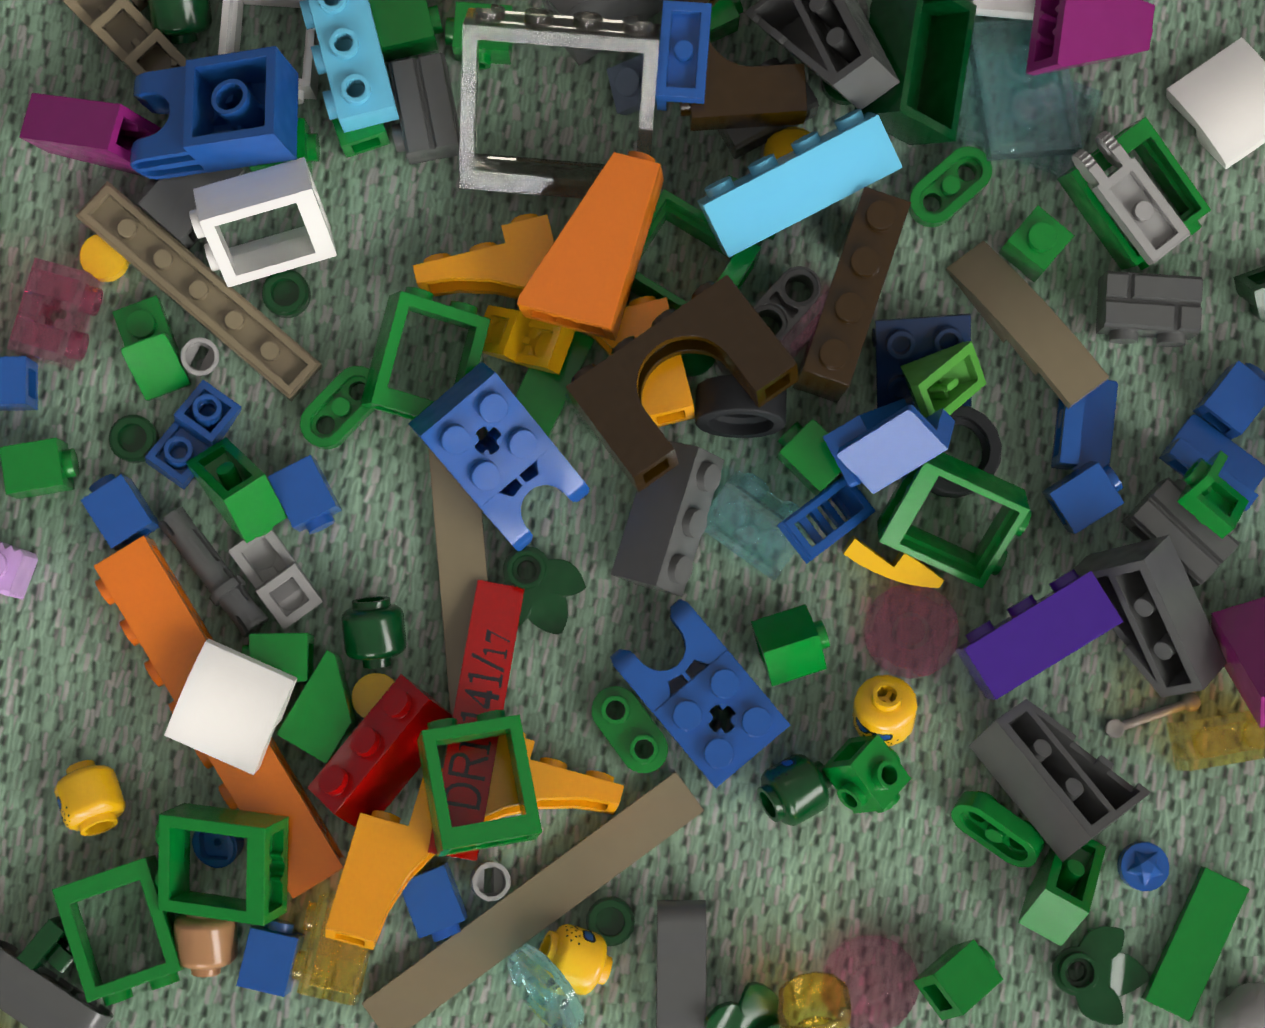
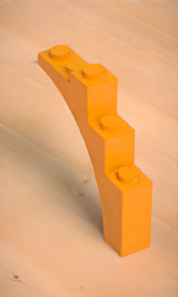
(507, 269)
(390, 854)

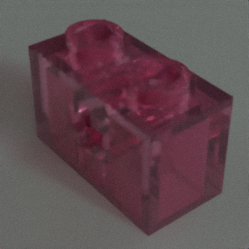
(51, 290)

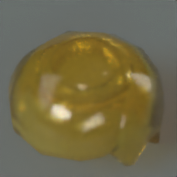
(814, 1002)

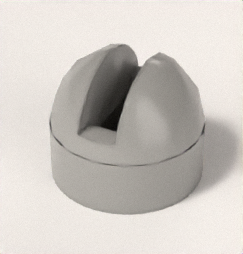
(208, 363)
(499, 881)

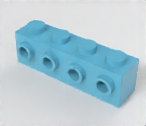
(353, 62)
(800, 182)

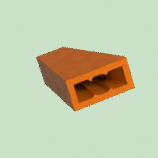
(596, 255)

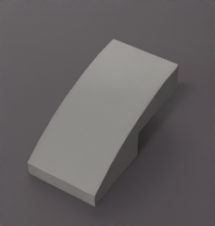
(276, 578)

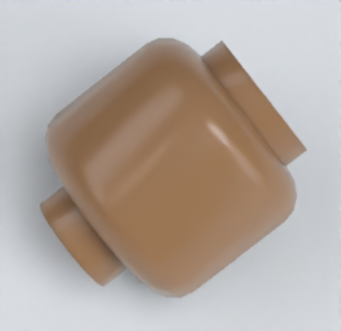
(205, 944)

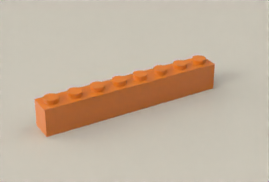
(172, 637)

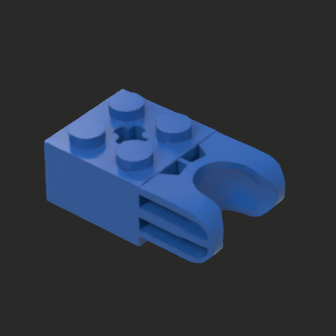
(221, 114)
(506, 461)
(699, 682)

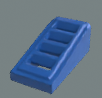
(850, 503)

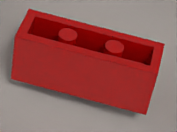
(378, 753)

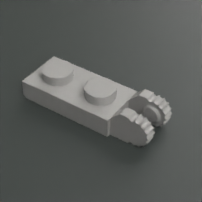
(1132, 200)

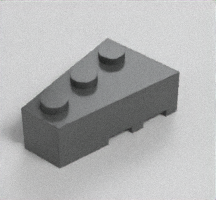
(831, 42)
(1160, 615)
(1054, 779)

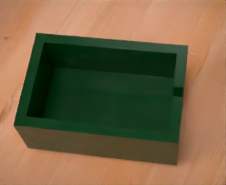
(930, 55)

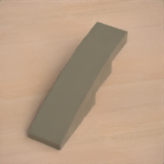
(127, 34)
(1027, 324)

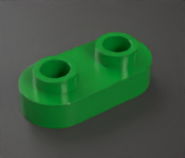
(948, 187)
(337, 404)
(629, 729)
(997, 828)

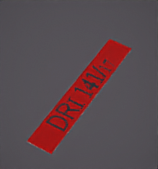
(480, 689)

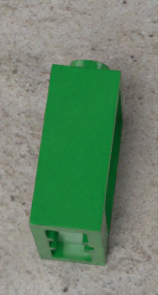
(1166, 171)
(694, 223)
(399, 403)
(991, 553)
(486, 834)
(265, 863)
(120, 988)

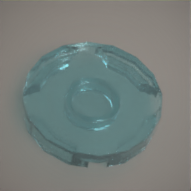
(548, 989)

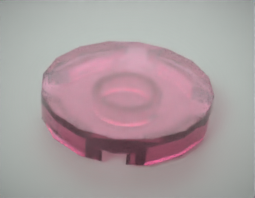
(910, 631)
(864, 966)

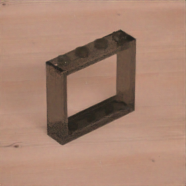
(542, 27)

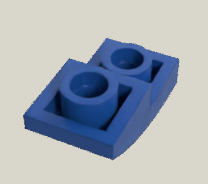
(196, 427)

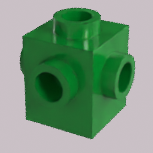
(866, 774)

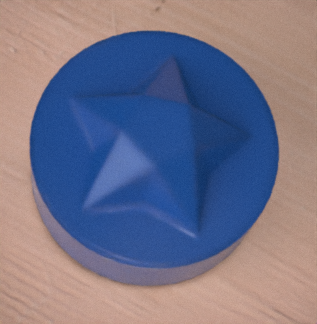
(216, 849)
(1143, 866)

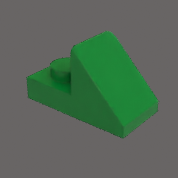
(151, 348)

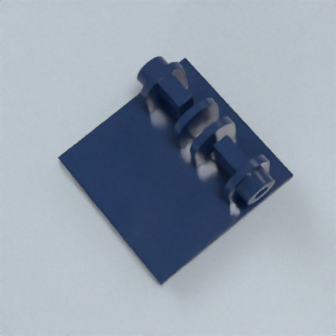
(908, 340)

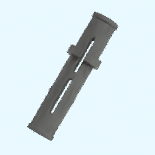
(221, 582)

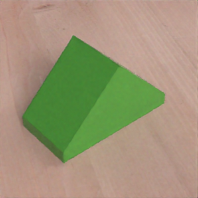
(944, 379)

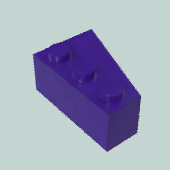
(1038, 633)

